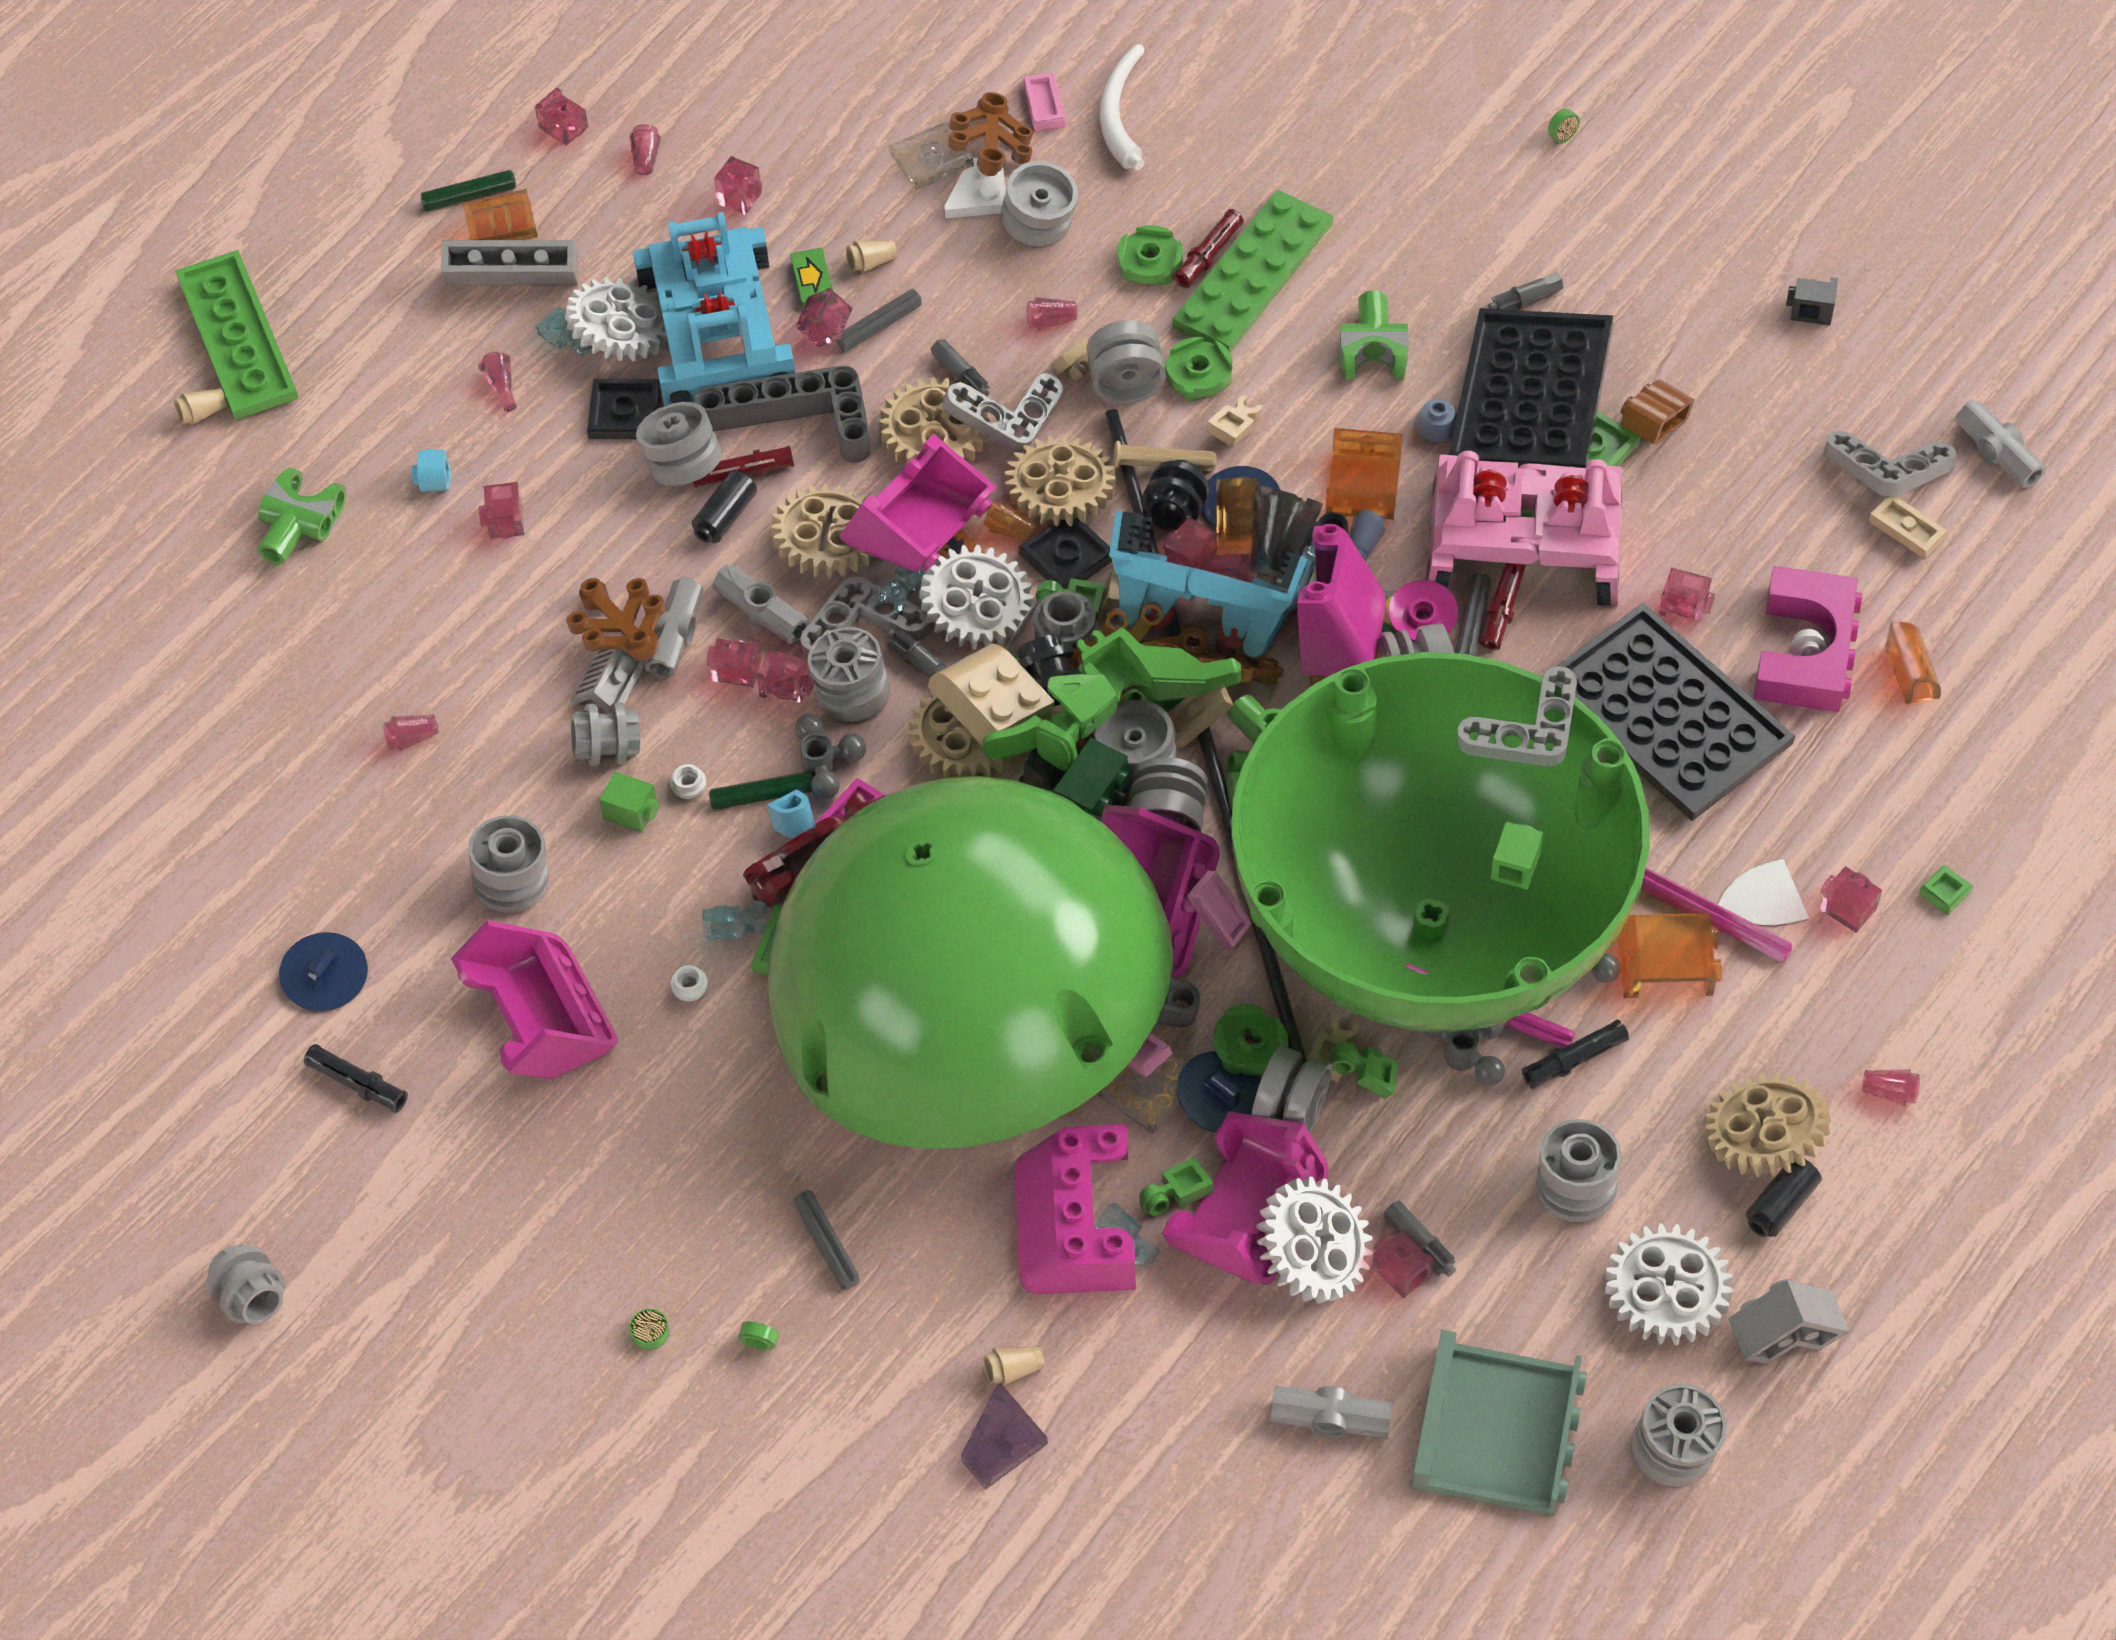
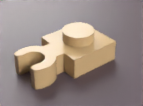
(1233, 424)
(1328, 1041)

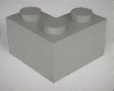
(1787, 1318)

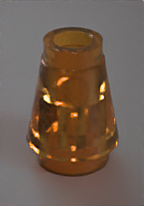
(1008, 521)

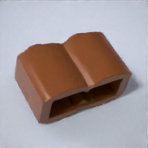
(1656, 411)

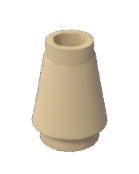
(869, 254)
(198, 405)
(1011, 1364)

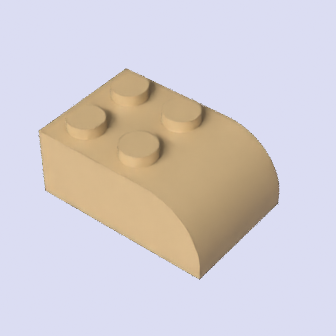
(990, 692)

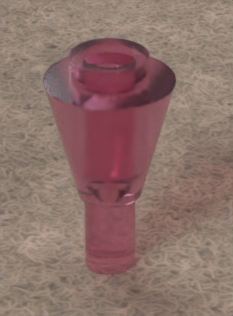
(497, 371)

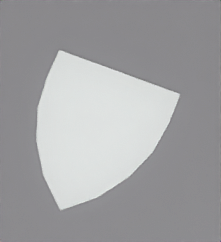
(1025, 620)
(1765, 896)

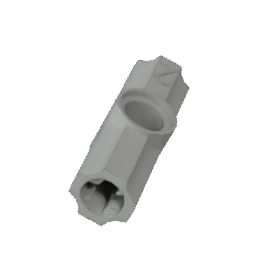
(2000, 444)
(760, 603)
(675, 627)
(1331, 1411)

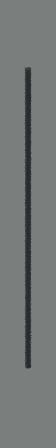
(1214, 767)

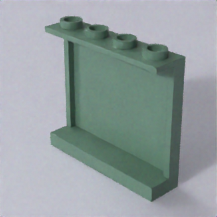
(1498, 1427)

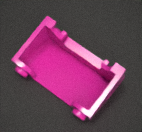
(920, 508)
(1341, 610)
(1257, 1160)

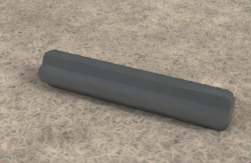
(879, 319)
(1474, 614)
(827, 1240)

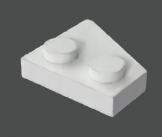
(976, 194)

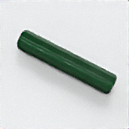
(468, 190)
(760, 790)

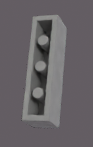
(509, 262)

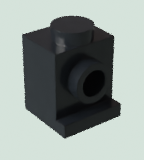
(1812, 300)
(1038, 771)

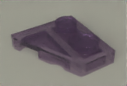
(1001, 1439)

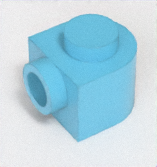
(432, 471)
(791, 814)

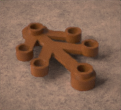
(994, 109)
(1140, 629)
(638, 643)
(1263, 670)

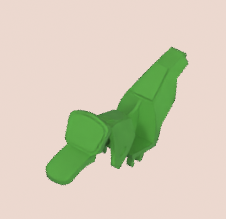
(1094, 694)

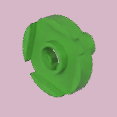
(1153, 270)
(1195, 383)
(1237, 1054)

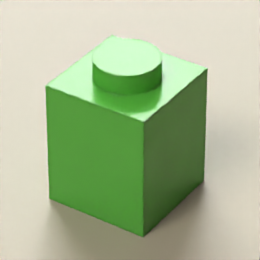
(629, 802)
(1517, 855)

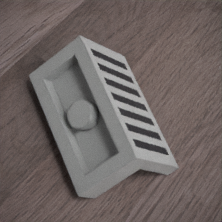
(608, 678)

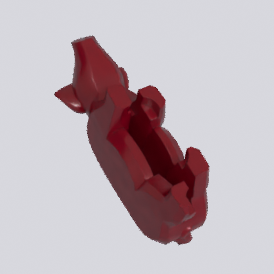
(776, 872)

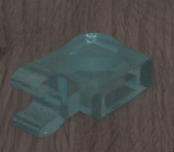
(554, 330)
(902, 586)
(730, 923)
(1116, 1217)

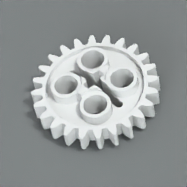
(617, 319)
(975, 596)
(1314, 1240)
(1664, 1314)

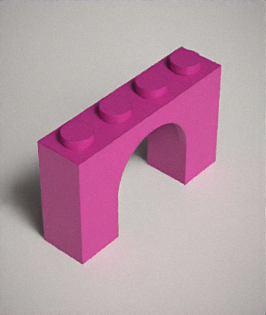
(1821, 678)

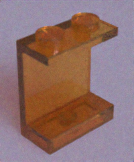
(1364, 472)
(1668, 951)

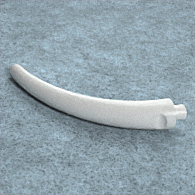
(1114, 134)

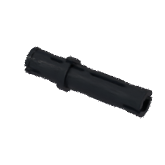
(1562, 1060)
(367, 1084)

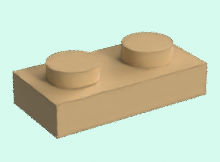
(1908, 526)
(1197, 714)

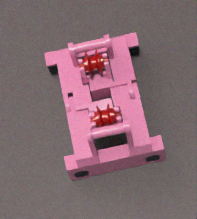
(1571, 522)

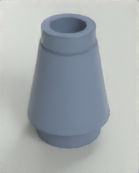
(1366, 531)

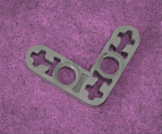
(1007, 421)
(1887, 476)
(864, 607)
(1541, 733)

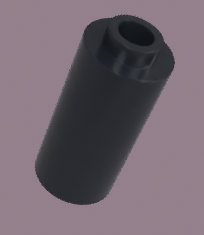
(724, 507)
(1782, 1199)

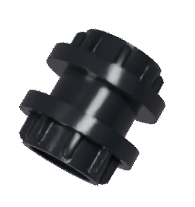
(1175, 494)
(1046, 659)

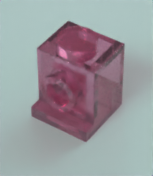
(561, 117)
(1687, 594)
(735, 661)
(784, 677)
(1401, 1273)

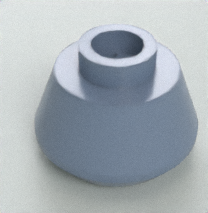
(1436, 421)

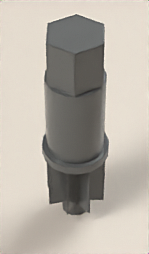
(1528, 293)
(958, 366)
(914, 652)
(1405, 1221)

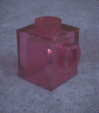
(738, 185)
(824, 317)
(502, 510)
(1190, 544)
(1850, 898)

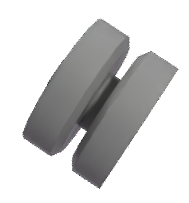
(1039, 203)
(1126, 362)
(679, 443)
(1140, 732)
(1293, 1090)

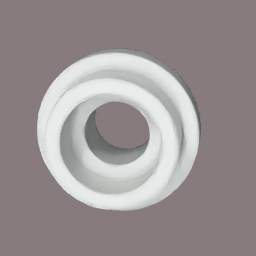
(1807, 643)
(684, 774)
(686, 975)

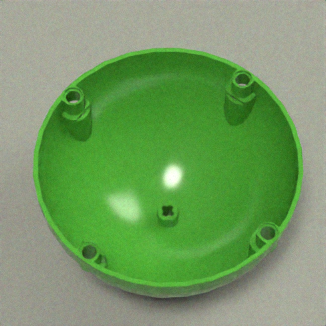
(1382, 835)
(956, 959)

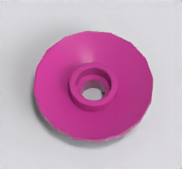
(1418, 599)

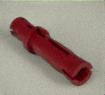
(1189, 271)
(782, 457)
(1493, 633)

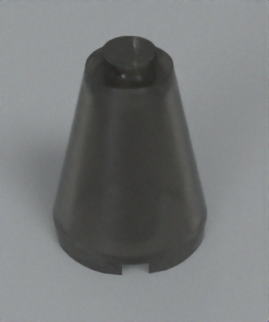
(1278, 526)

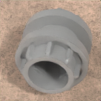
(1065, 615)
(605, 734)
(245, 1284)

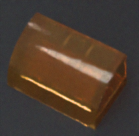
(501, 217)
(1234, 512)
(1911, 663)

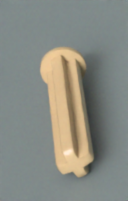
(1153, 456)

